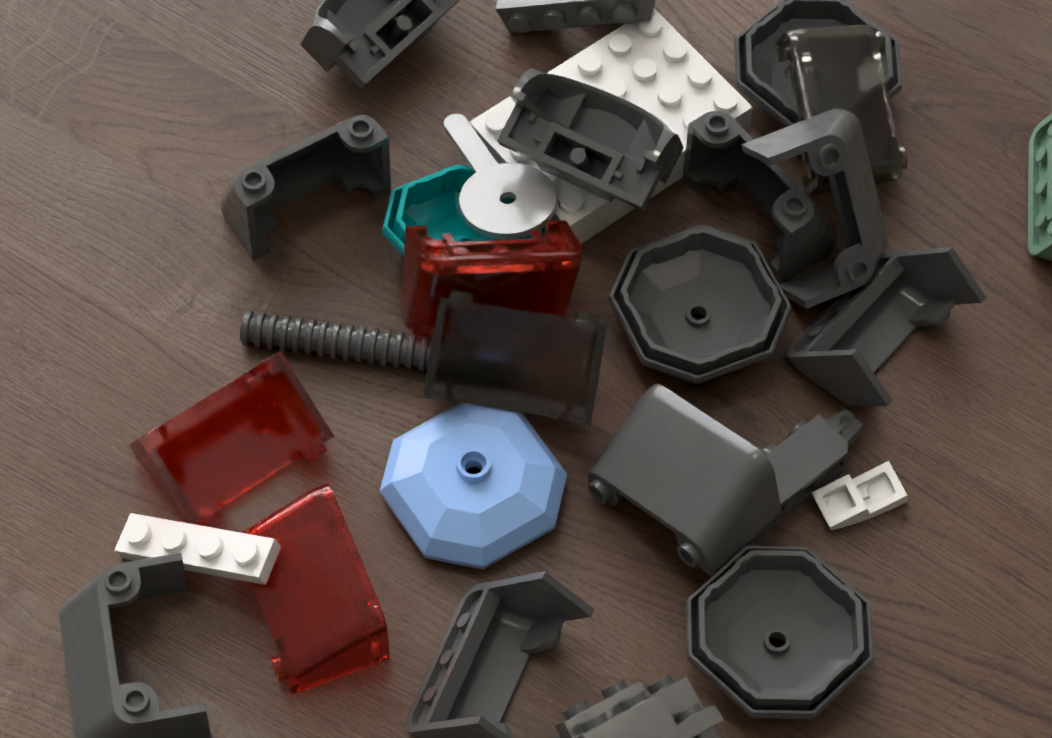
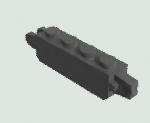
(809, 459)

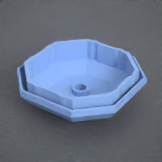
(468, 515)

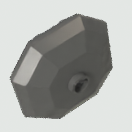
(756, 59)
(704, 276)
(788, 598)

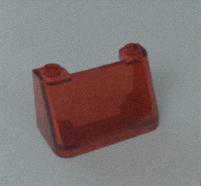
(505, 273)
(233, 440)
(318, 595)

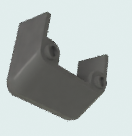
(838, 150)
(871, 321)
(486, 653)
(97, 699)

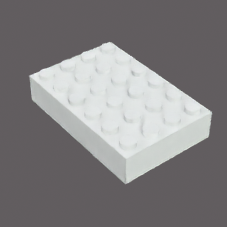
(647, 67)

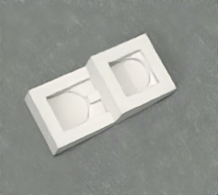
(860, 498)

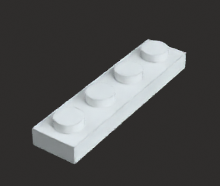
(202, 548)

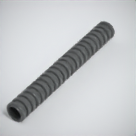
(335, 340)

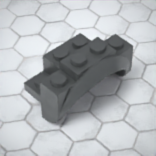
(369, 34)
(590, 138)
(630, 712)

